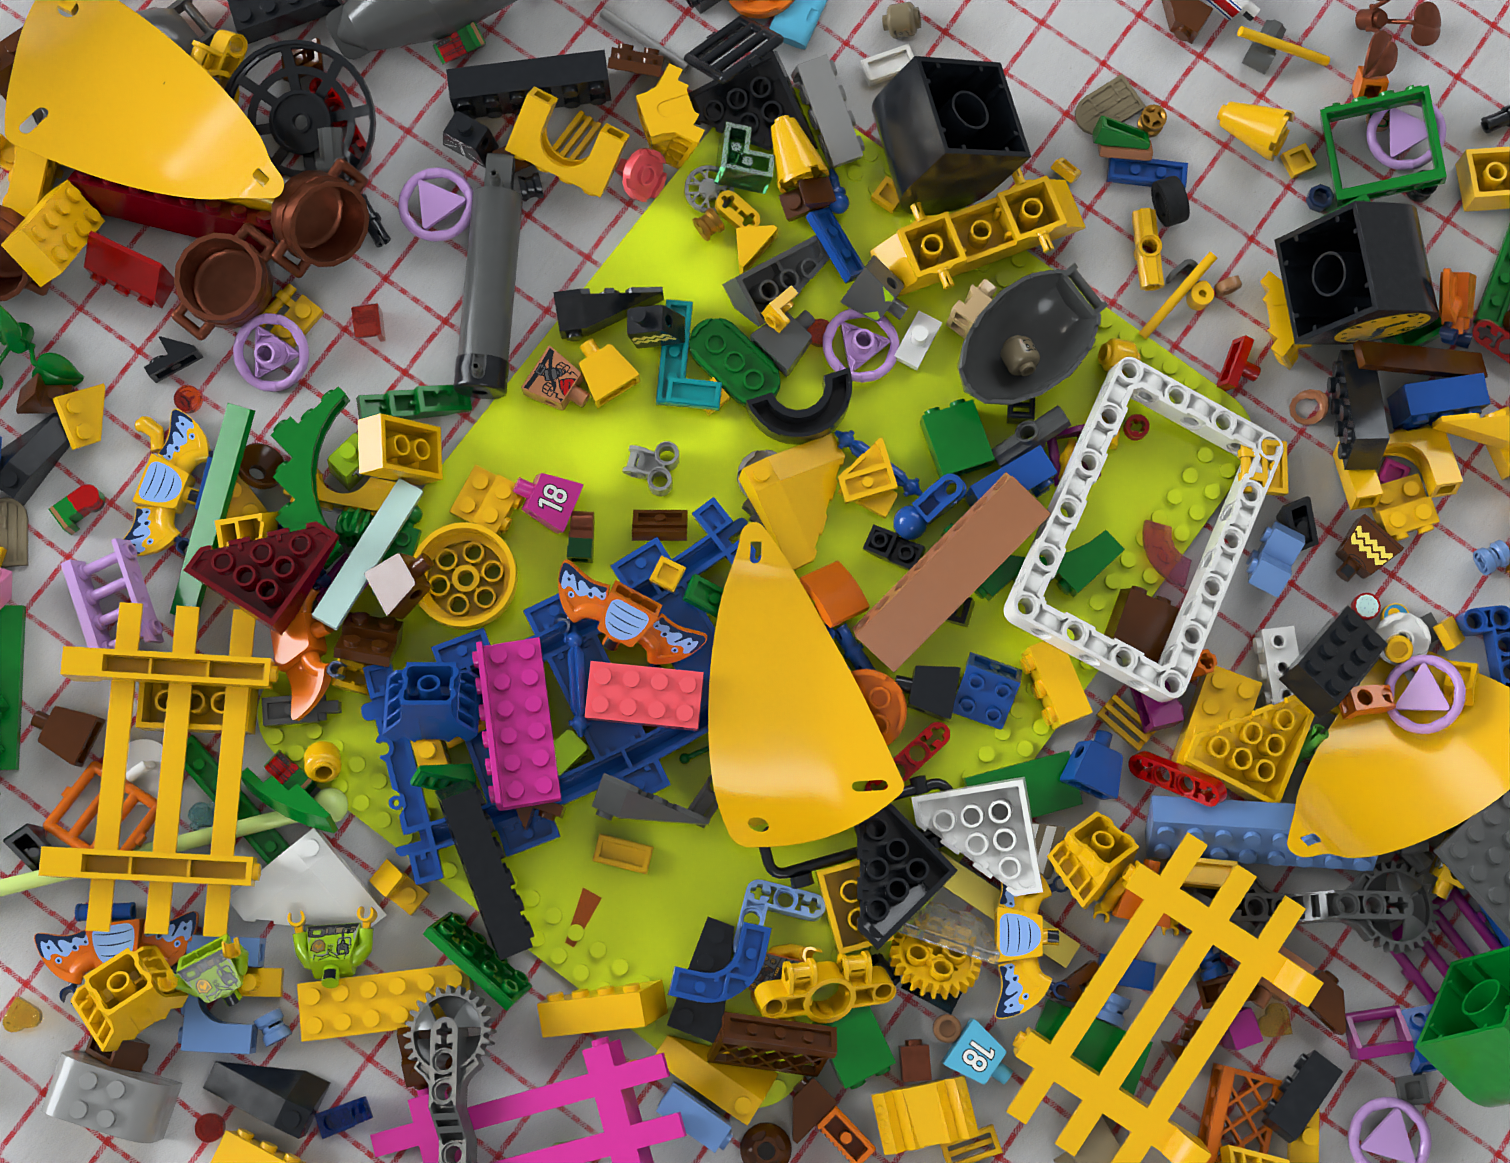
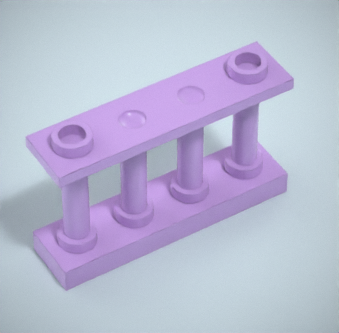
(87, 599)

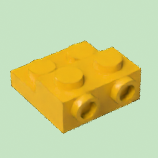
(487, 500)
(1405, 508)

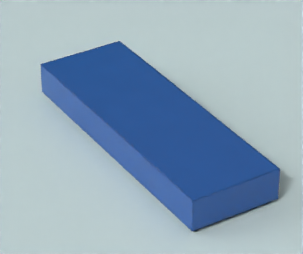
(1144, 172)
(836, 244)

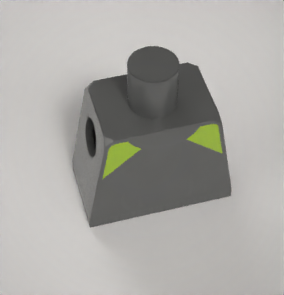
(876, 292)

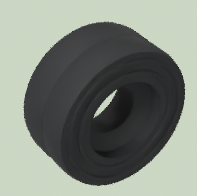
(1170, 201)

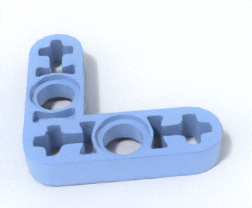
(761, 906)

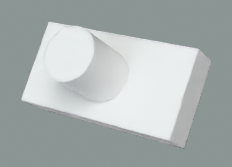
(917, 340)

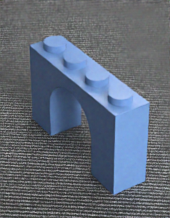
(202, 1029)
(698, 1118)

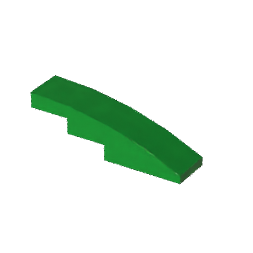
(414, 404)
(292, 804)

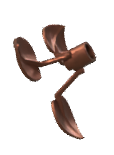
(1382, 52)

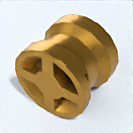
(1154, 114)
(708, 224)

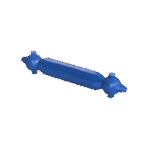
(857, 447)
(577, 681)

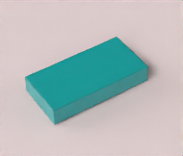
(693, 393)

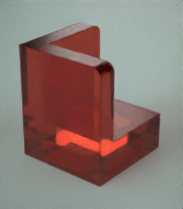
(368, 321)

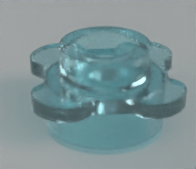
(201, 815)

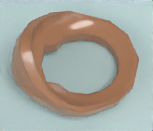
(1310, 394)

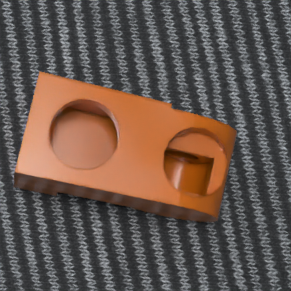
(1367, 700)

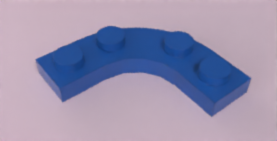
(733, 978)

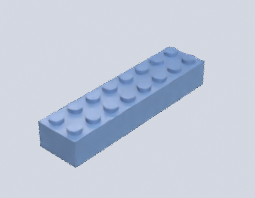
(1235, 832)

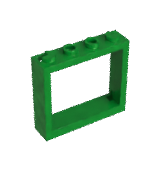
(1385, 101)

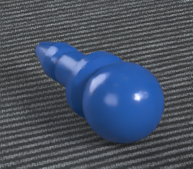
(842, 201)

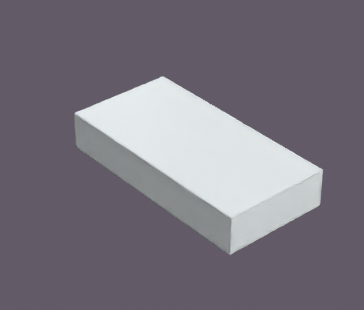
(886, 64)

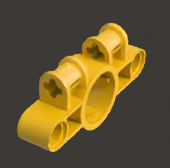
(219, 58)
(858, 987)

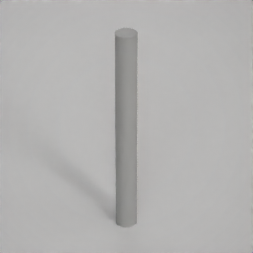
(643, 39)

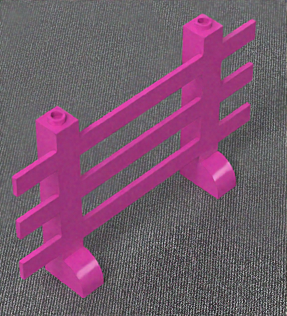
(608, 1080)

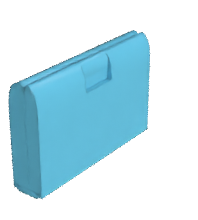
(798, 22)

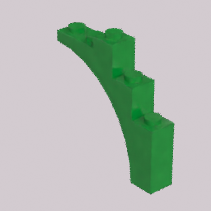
(298, 476)
(1074, 572)

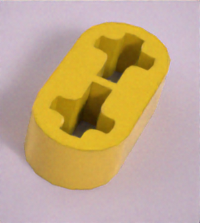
(740, 206)

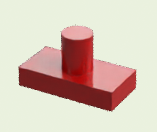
(1237, 364)

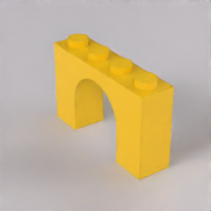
(531, 143)
(1425, 448)

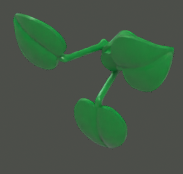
(51, 366)

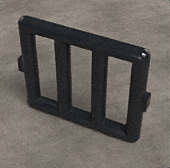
(752, 59)

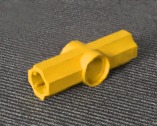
(1148, 264)

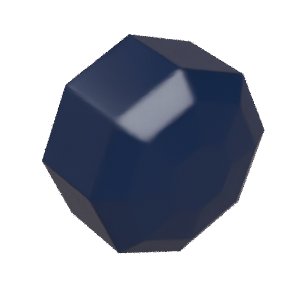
(1319, 198)

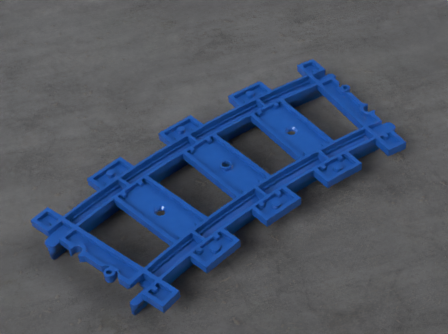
(617, 747)

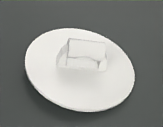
(144, 766)

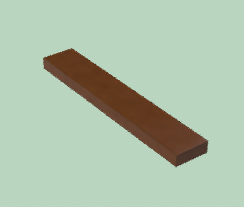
(1417, 359)

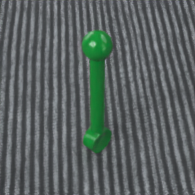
(685, 758)

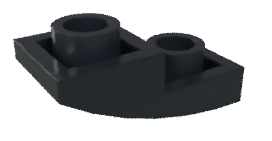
(892, 548)

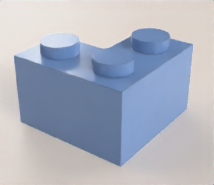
(1271, 564)

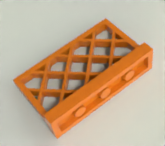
(1217, 1104)

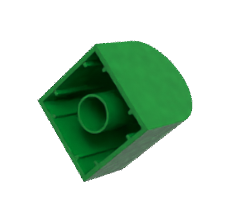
(1471, 1028)

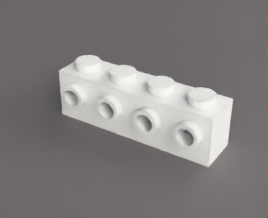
(1276, 652)

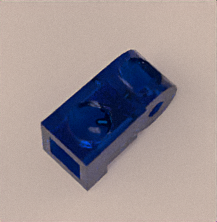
(343, 1117)

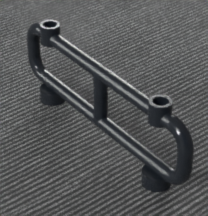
(801, 874)

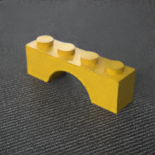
(368, 497)

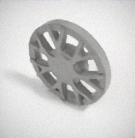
(707, 189)

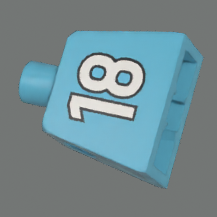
(977, 1055)

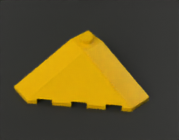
(794, 493)
(1254, 752)

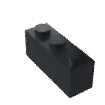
(1300, 1095)

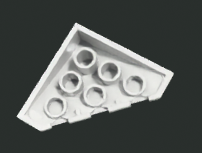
(989, 827)
(307, 879)

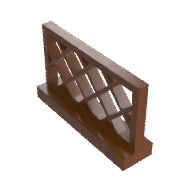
(766, 1034)

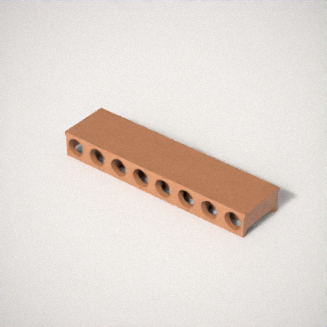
(950, 571)

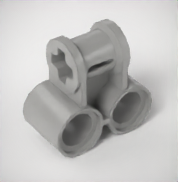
(651, 466)

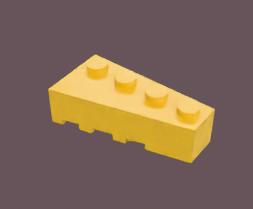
(602, 1009)
(243, 1148)

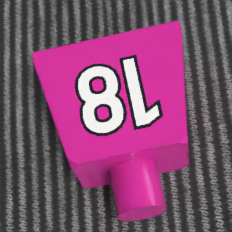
(549, 499)

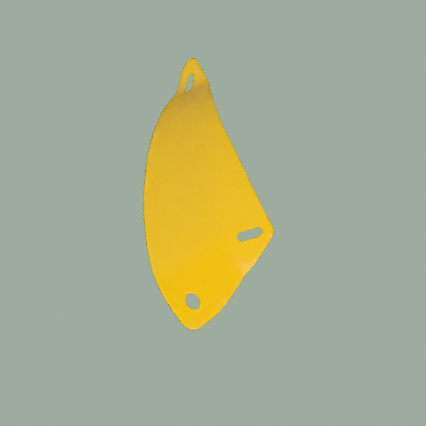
(115, 116)
(787, 712)
(1392, 788)

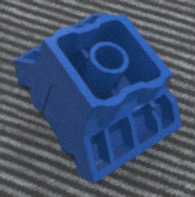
(431, 702)

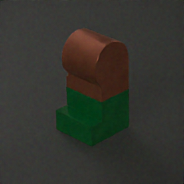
(581, 537)

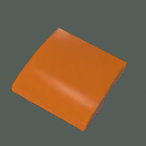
(834, 593)

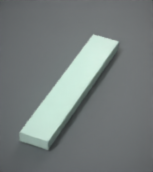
(367, 554)

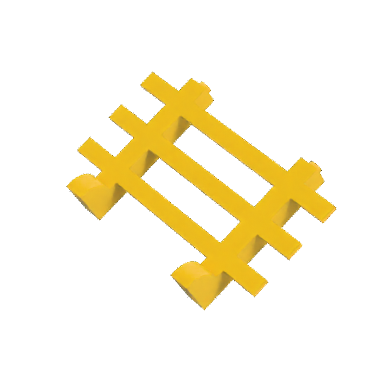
(164, 865)
(1210, 926)

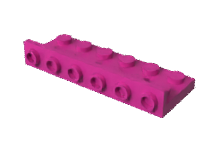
(517, 724)

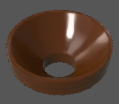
(264, 459)
(763, 1133)

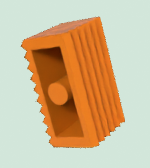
(845, 1136)

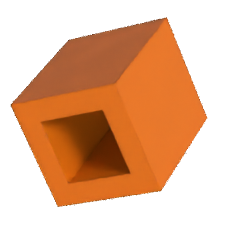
(1368, 86)

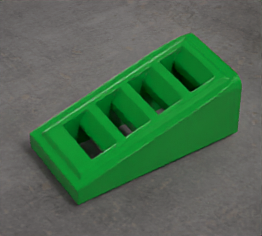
(1115, 133)
(441, 776)

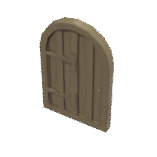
(1112, 100)
(14, 532)

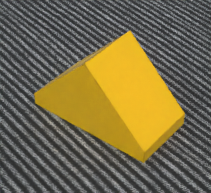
(753, 243)

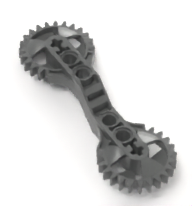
(1325, 907)
(451, 1115)

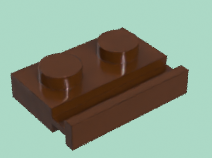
(664, 524)

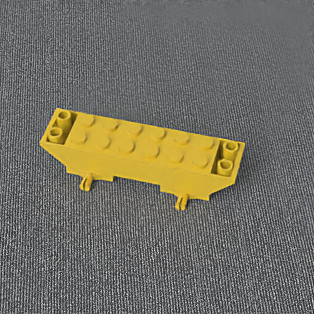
(958, 242)

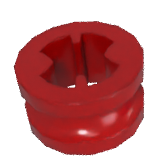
(1135, 435)

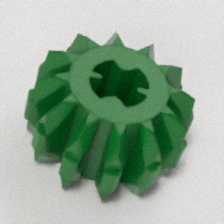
(352, 525)

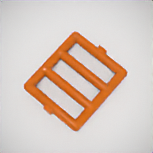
(69, 796)

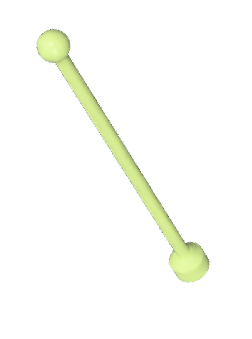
(330, 799)

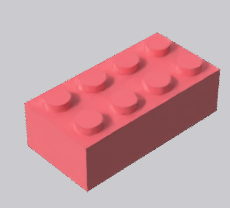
(644, 696)

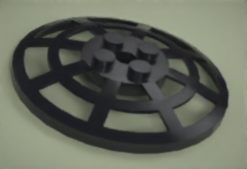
(302, 102)

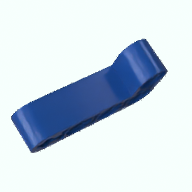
(1491, 634)

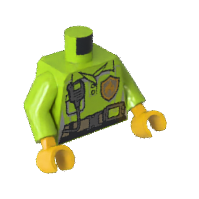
(335, 948)
(210, 971)

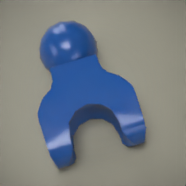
(912, 520)

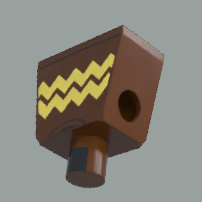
(1365, 549)

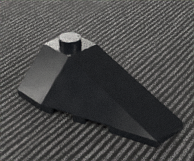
(272, 1094)

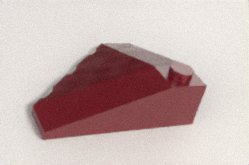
(268, 574)

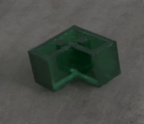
(740, 166)

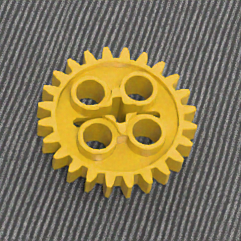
(932, 967)

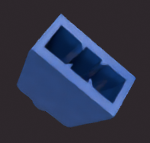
(1095, 767)

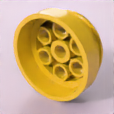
(457, 541)

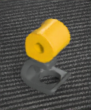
(1201, 293)

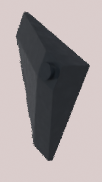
(751, 100)
(896, 874)

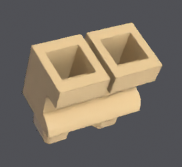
(964, 314)

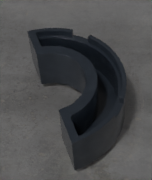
(806, 424)

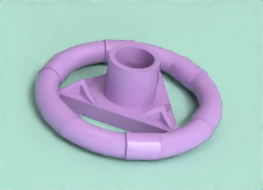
(1404, 134)
(436, 204)
(860, 345)
(271, 352)
(1425, 694)
(1390, 1136)

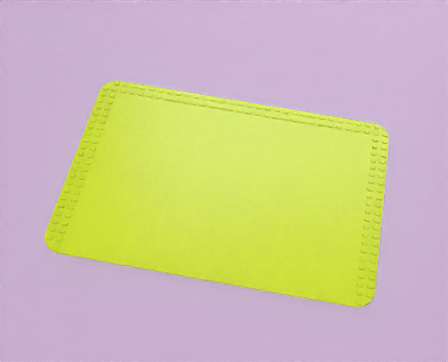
(694, 871)

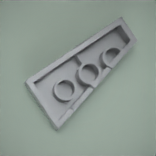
(828, 111)

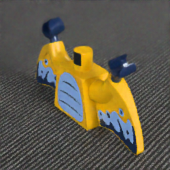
(168, 487)
(1020, 940)

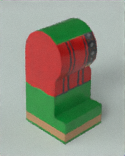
(459, 43)
(77, 506)
(288, 772)

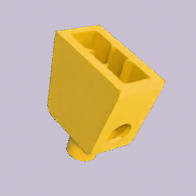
(606, 372)

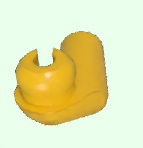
(153, 430)

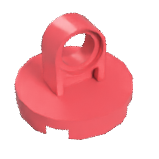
(642, 174)

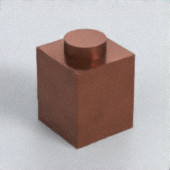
(914, 1061)

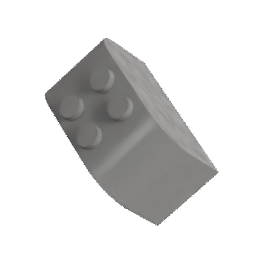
(111, 1098)

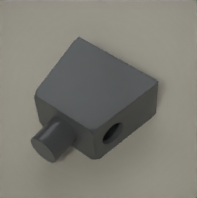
(787, 346)

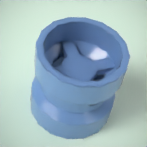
(1495, 556)
(1113, 1010)
(275, 1033)

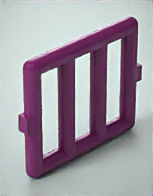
(1477, 921)

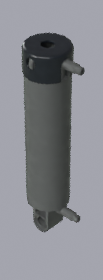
(489, 283)

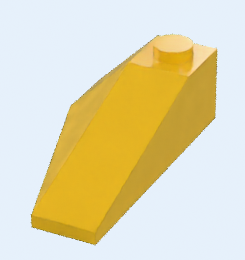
(1489, 430)
(728, 1086)

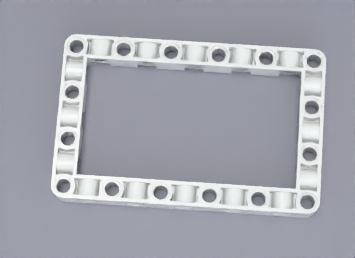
(1215, 567)

